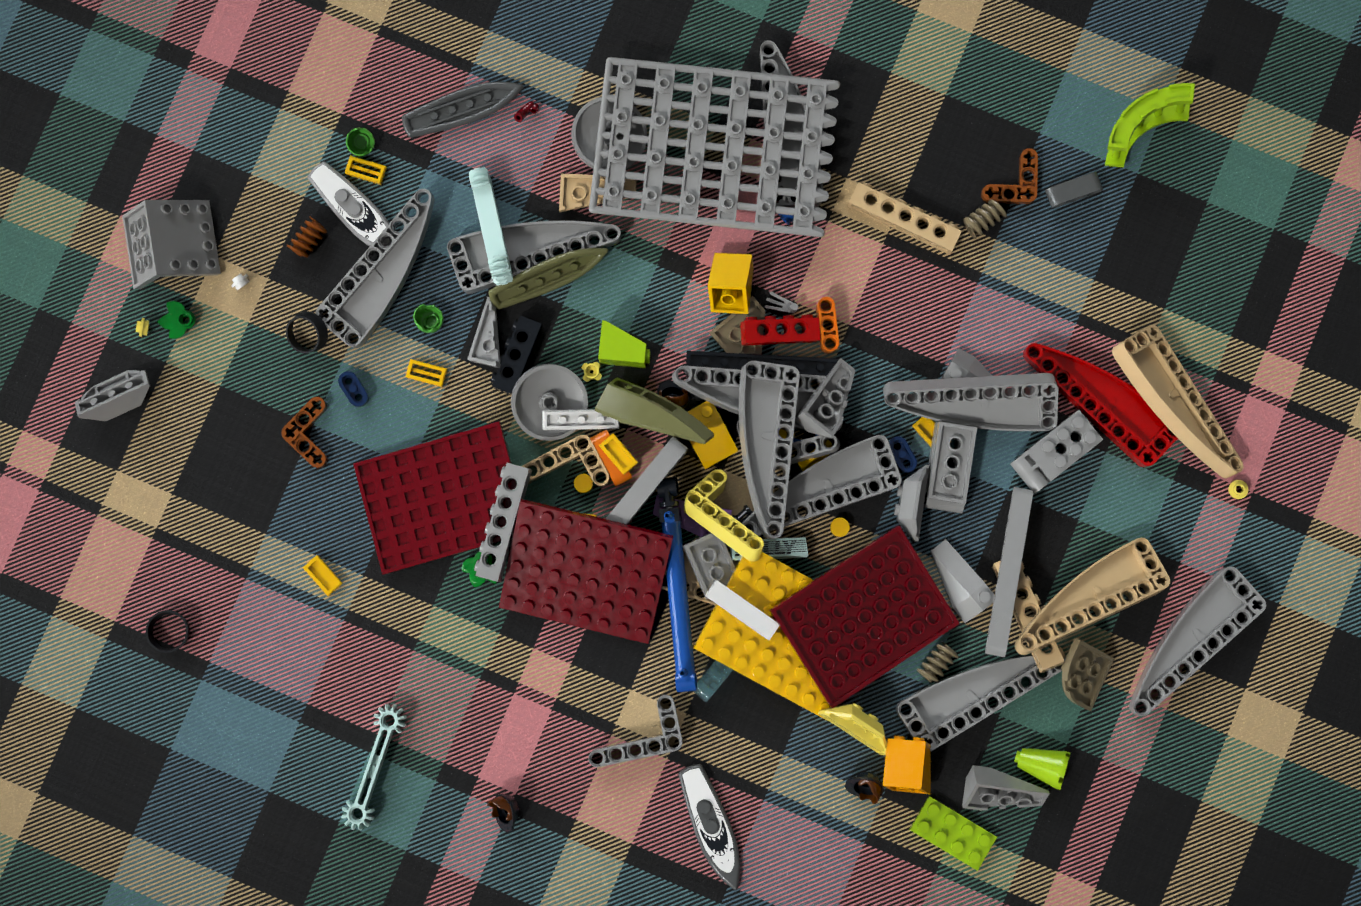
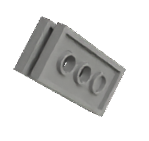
(1041, 461)
(949, 486)

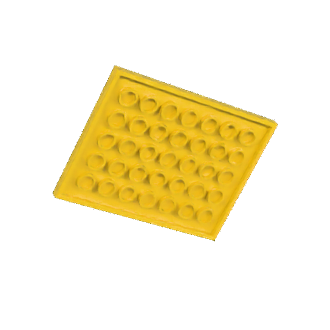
(739, 647)

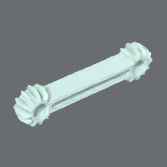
(490, 226)
(373, 767)

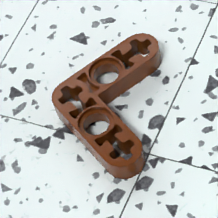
(1023, 185)
(300, 436)

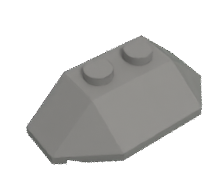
(114, 396)
(911, 502)

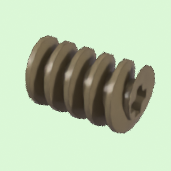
(983, 217)
(937, 663)

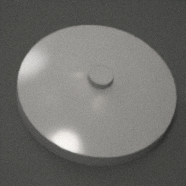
(585, 133)
(546, 389)

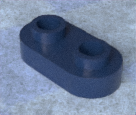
(353, 389)
(903, 454)

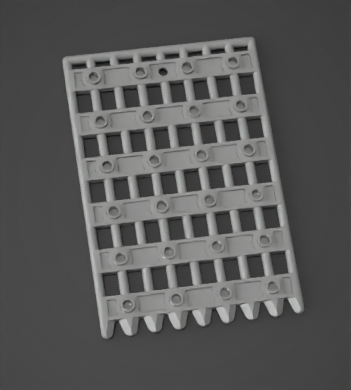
(810, 156)

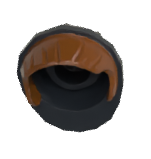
(674, 393)
(865, 786)
(505, 811)

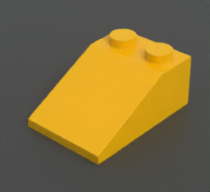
(721, 444)

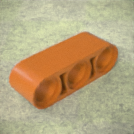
(830, 316)
(615, 474)

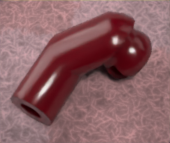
(525, 110)

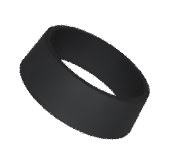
(319, 325)
(150, 626)

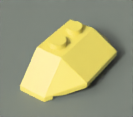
(858, 725)

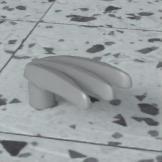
(787, 306)

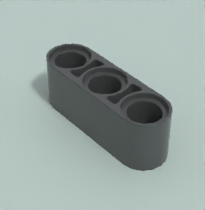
(1074, 190)

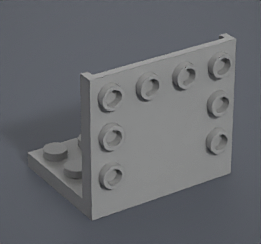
(170, 240)

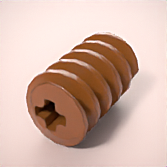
(307, 238)

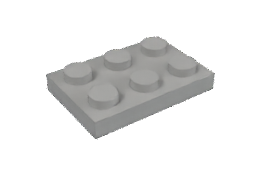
(709, 561)

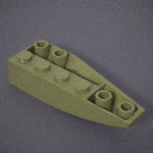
(650, 411)

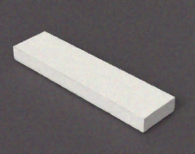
(576, 420)
(742, 610)

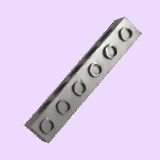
(501, 552)

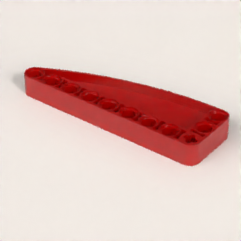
(1109, 397)

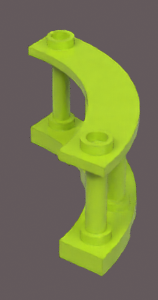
(1145, 113)

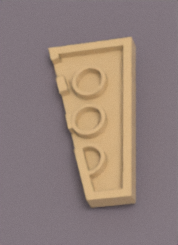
(576, 190)

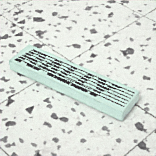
(780, 548)

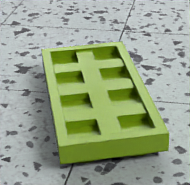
(953, 833)

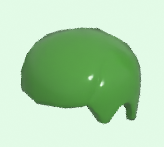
(360, 141)
(428, 318)

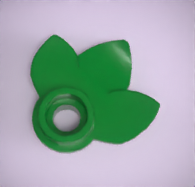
(175, 320)
(468, 567)

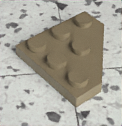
(728, 332)

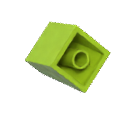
(621, 348)

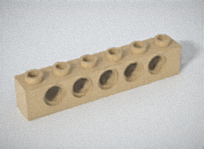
(945, 244)
(1043, 660)

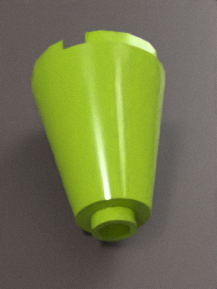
(1044, 765)

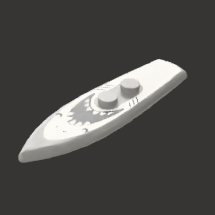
(349, 204)

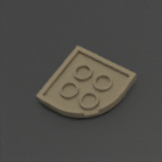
(1084, 673)

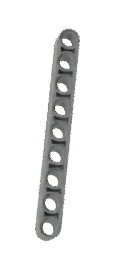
(1009, 572)

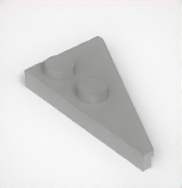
(486, 342)

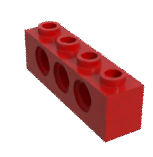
(751, 336)

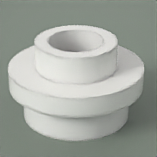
(240, 281)

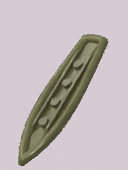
(546, 276)

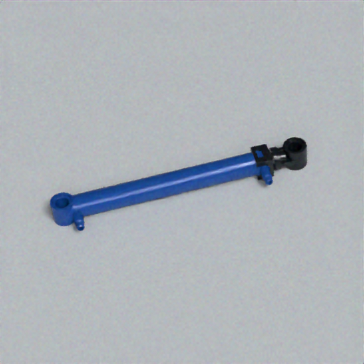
(677, 587)

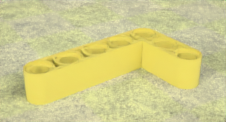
(701, 508)

